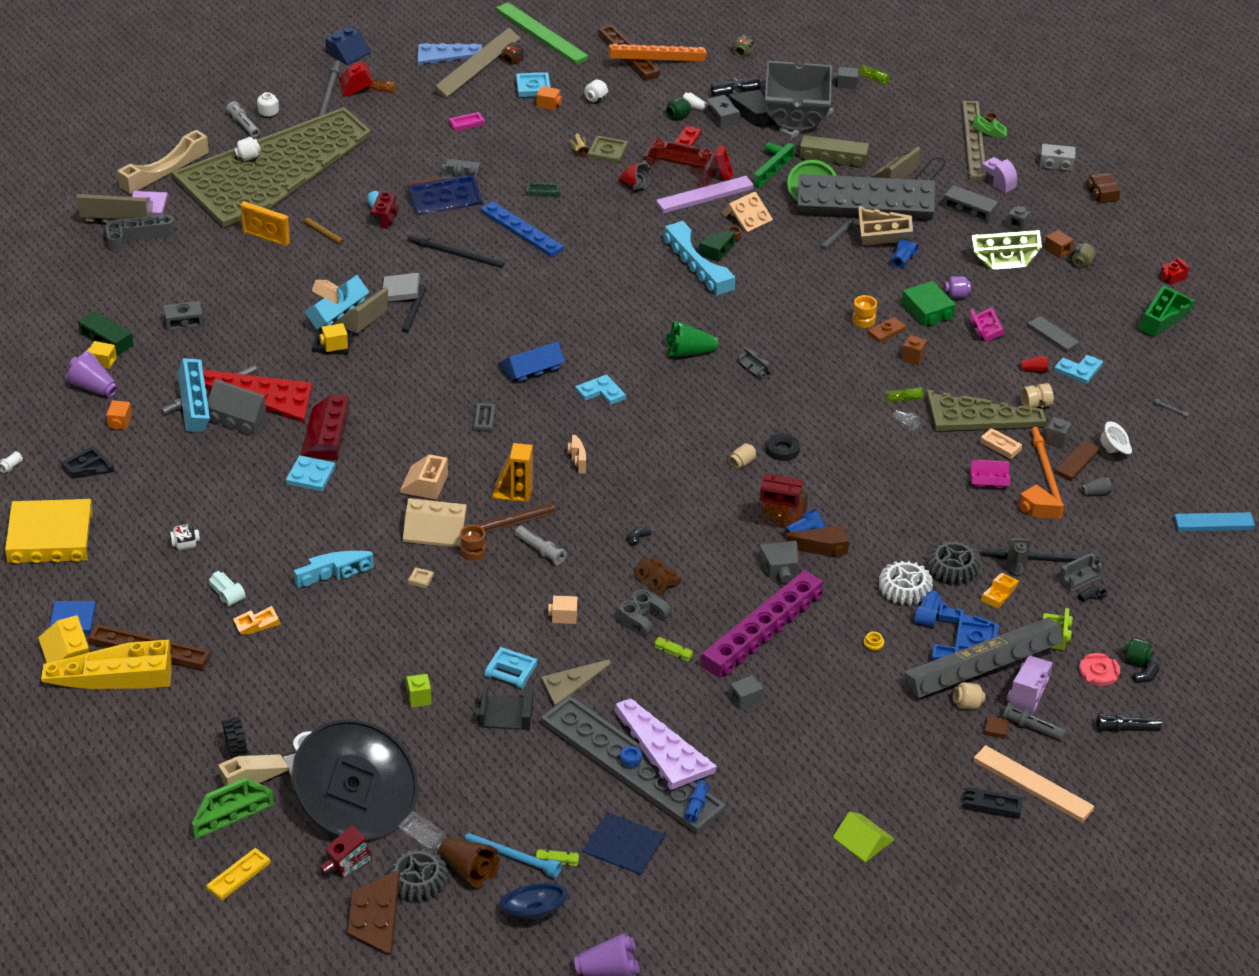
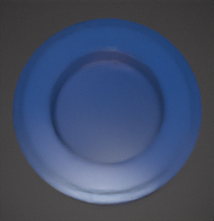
(630, 756)

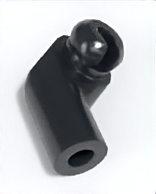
(637, 533)
(1093, 592)
(1149, 673)

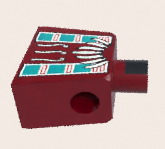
(346, 853)

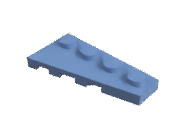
(446, 52)

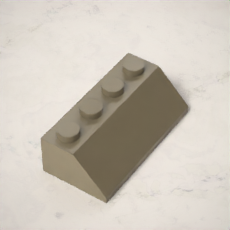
(112, 207)

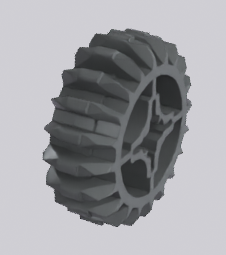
(953, 562)
(420, 874)

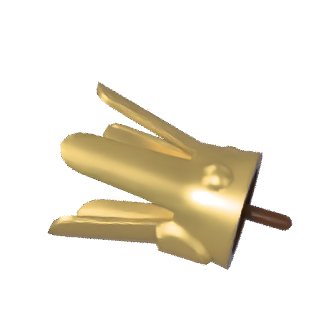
(581, 149)

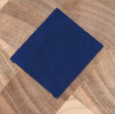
(623, 843)

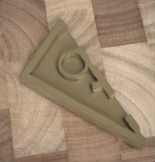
(568, 682)

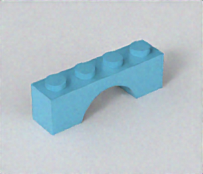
(325, 310)

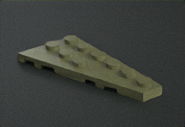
(976, 413)

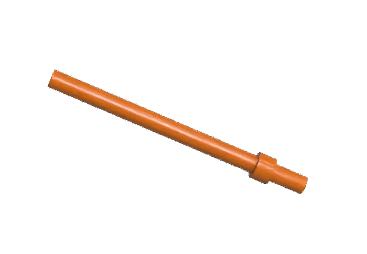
(1039, 443)

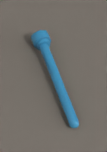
(551, 868)

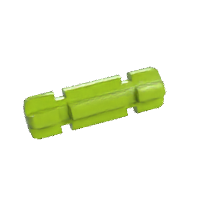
(673, 649)
(563, 857)

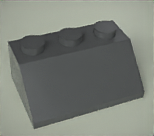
(237, 408)

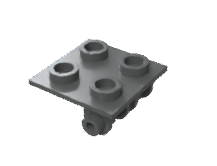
(459, 168)

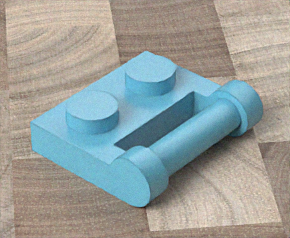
(513, 663)

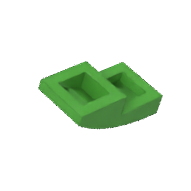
(991, 128)

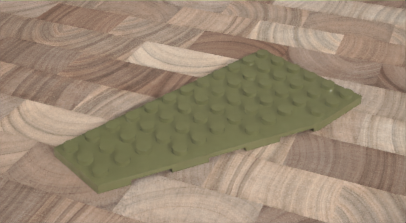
(282, 166)

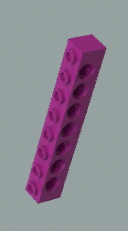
(762, 624)

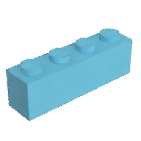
(193, 395)

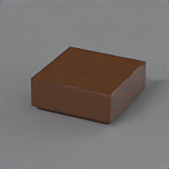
(996, 727)

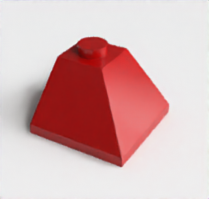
(355, 78)

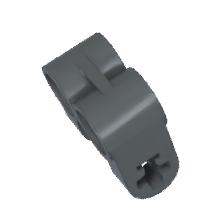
(641, 605)

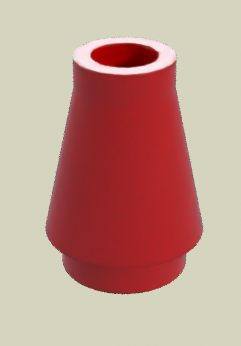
(1035, 364)

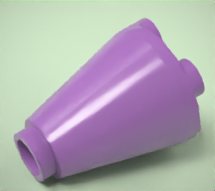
(90, 375)
(609, 958)

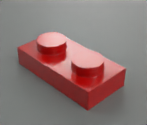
(688, 135)
(725, 167)

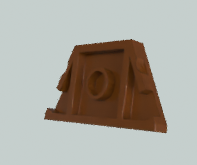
(375, 911)

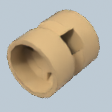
(1037, 396)

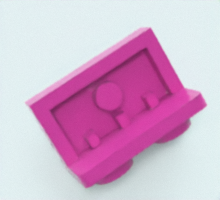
(987, 324)
(990, 473)

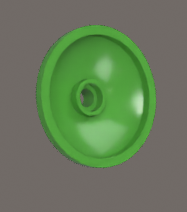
(811, 167)

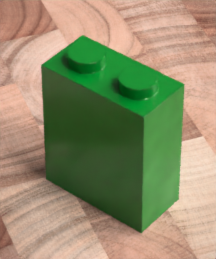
(928, 303)

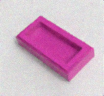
(466, 121)

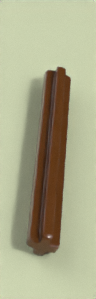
(518, 517)

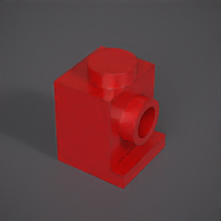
(1174, 271)

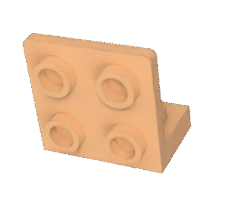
(748, 211)

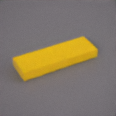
(238, 874)

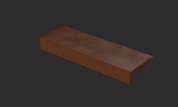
(1077, 460)

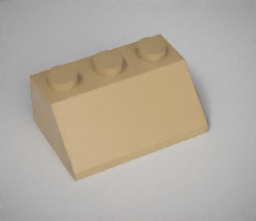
(434, 522)

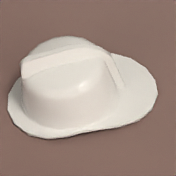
(1115, 439)

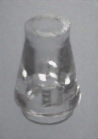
(908, 420)

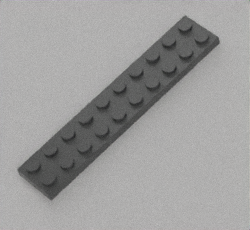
(604, 744)

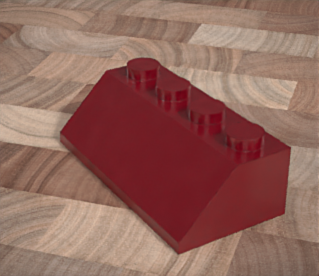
(326, 428)

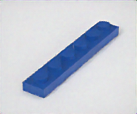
(522, 229)

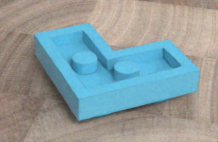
(1081, 372)
(601, 386)

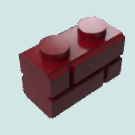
(781, 490)

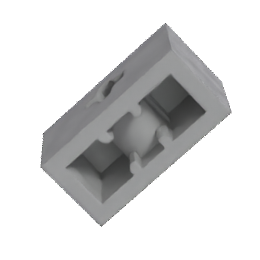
(1057, 157)

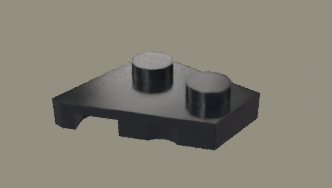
(87, 463)

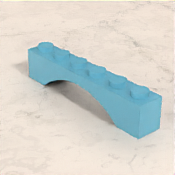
(716, 277)

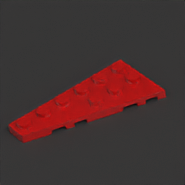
(280, 395)

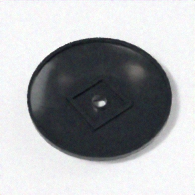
(357, 753)

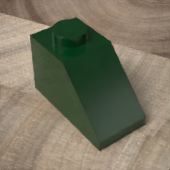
(717, 245)

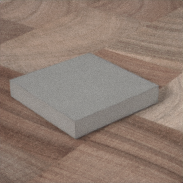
(402, 286)

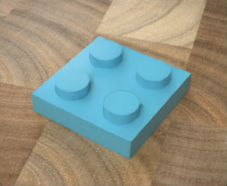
(530, 83)
(310, 473)

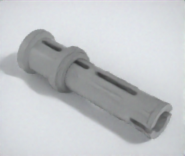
(242, 118)
(546, 549)

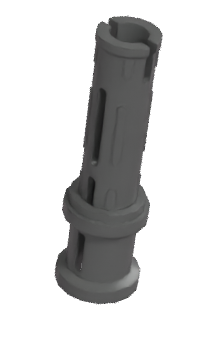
(1024, 718)

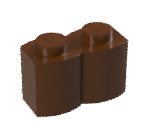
(1103, 187)

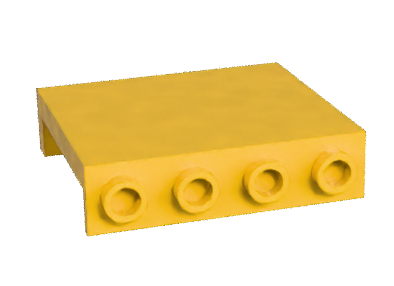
(48, 531)

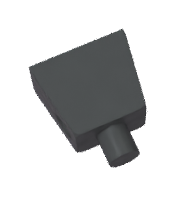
(780, 559)

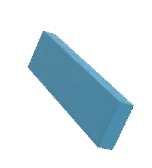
(1214, 521)

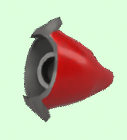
(636, 176)

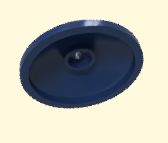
(534, 901)

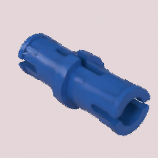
(696, 801)

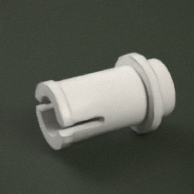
(7, 464)

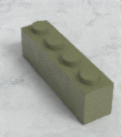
(834, 151)

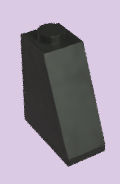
(751, 107)

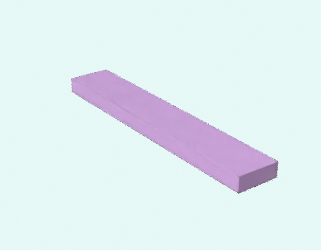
(704, 194)

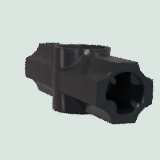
(735, 85)

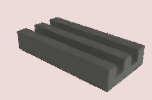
(483, 427)

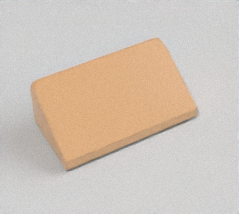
(326, 289)

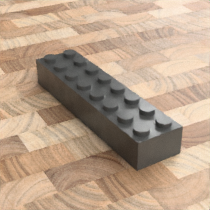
(845, 194)

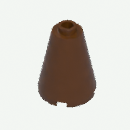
(471, 859)

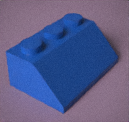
(533, 362)

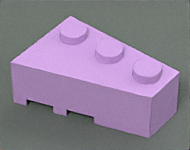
(1030, 683)

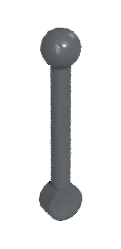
(1157, 402)

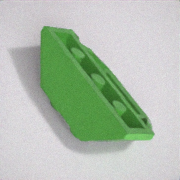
(230, 805)

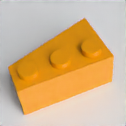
(516, 476)

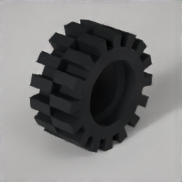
(234, 737)

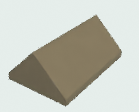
(900, 166)
(365, 312)

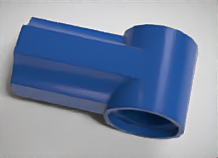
(904, 252)
(809, 521)
(928, 611)

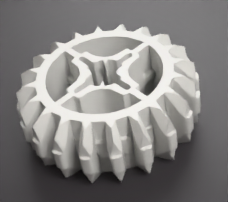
(905, 582)

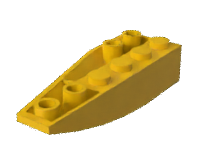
(115, 667)

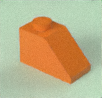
(1040, 503)

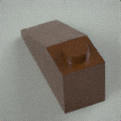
(821, 541)

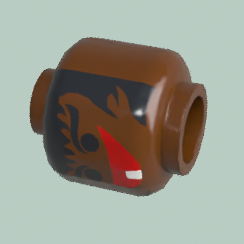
(512, 53)

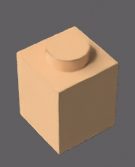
(563, 609)

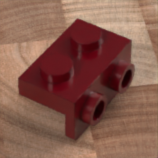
(386, 208)

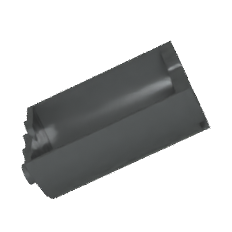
(798, 95)

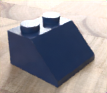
(347, 45)

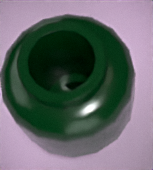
(678, 108)
(1138, 651)

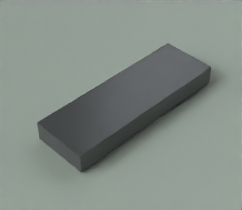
(1053, 334)

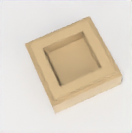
(420, 578)

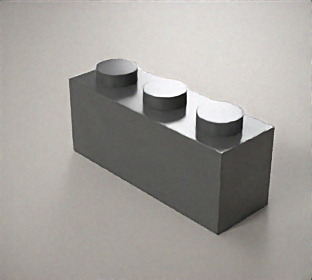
(970, 204)

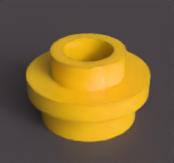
(874, 641)

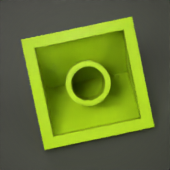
(861, 836)

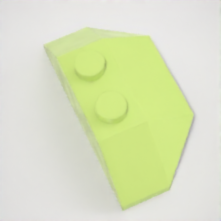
(1007, 249)

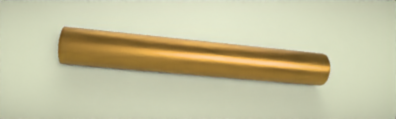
(323, 231)

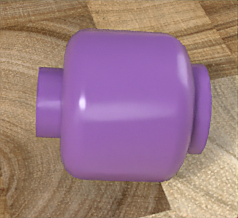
(957, 287)

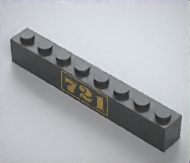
(983, 657)

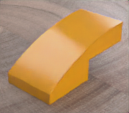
(1000, 590)
(250, 623)

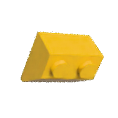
(63, 640)

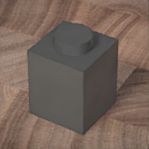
(846, 78)
(1058, 433)
(746, 692)

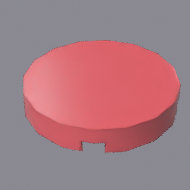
(1101, 675)

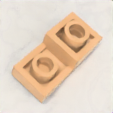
(578, 453)

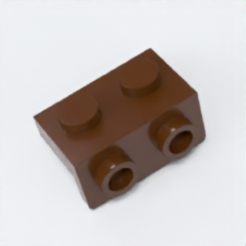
(656, 575)

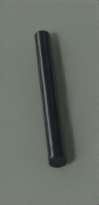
(414, 308)

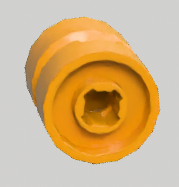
(864, 311)

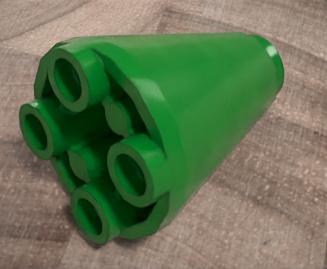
(689, 341)

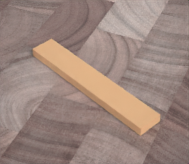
(1034, 784)

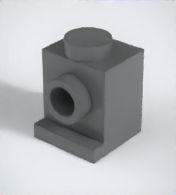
(1019, 216)

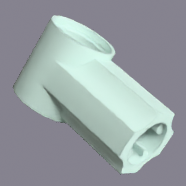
(227, 590)

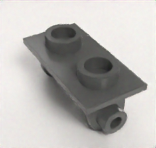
(759, 367)
(1018, 555)

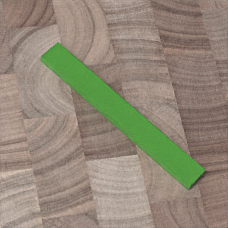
(542, 33)

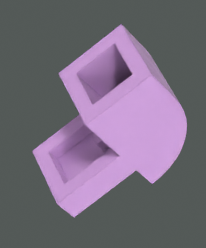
(1004, 174)

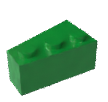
(1165, 311)

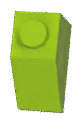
(418, 690)

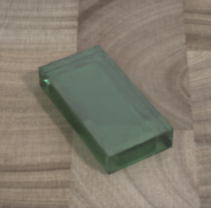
(543, 189)

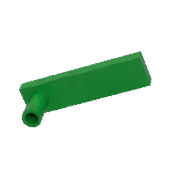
(781, 157)

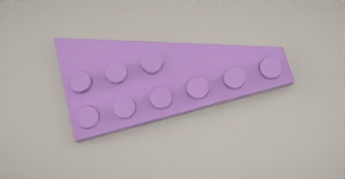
(665, 749)

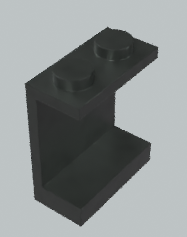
(505, 711)

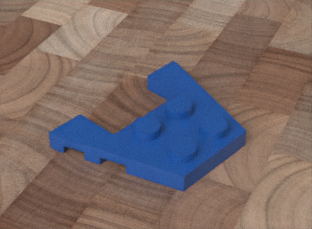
(970, 630)

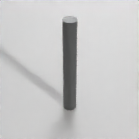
(836, 235)

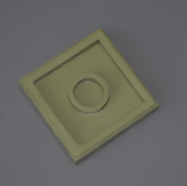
(607, 149)

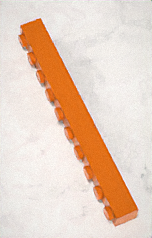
(657, 52)

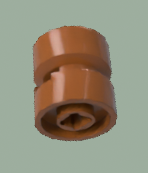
(472, 542)

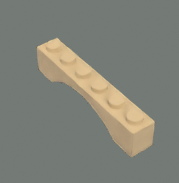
(138, 176)

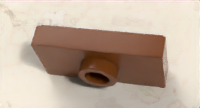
(886, 330)

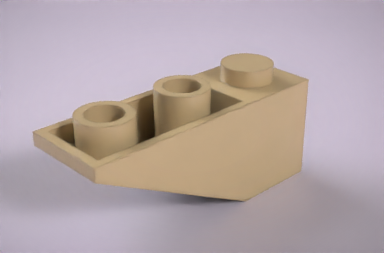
(256, 768)

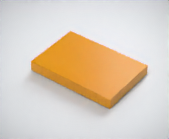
(265, 223)

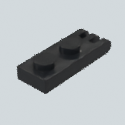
(992, 802)

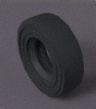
(783, 455)

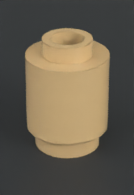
(742, 456)

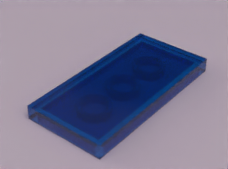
(445, 195)

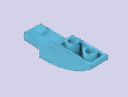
(340, 564)

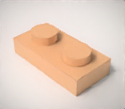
(1001, 443)

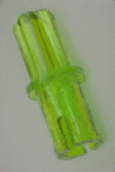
(875, 74)
(905, 394)

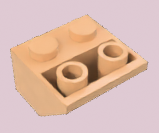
(426, 477)

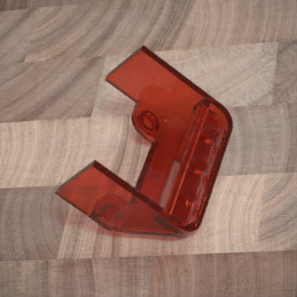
(683, 155)

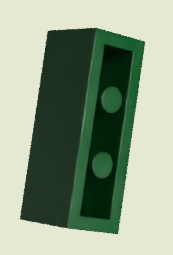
(100, 329)

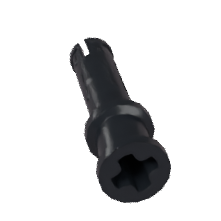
(1117, 723)

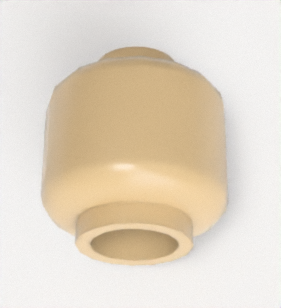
(968, 696)

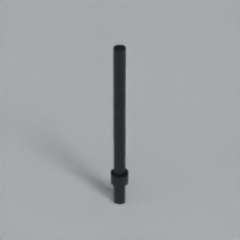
(425, 241)
(1002, 553)

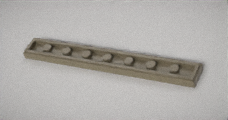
(475, 63)
(974, 141)

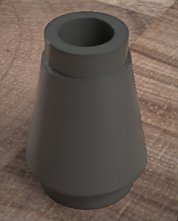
(1100, 486)

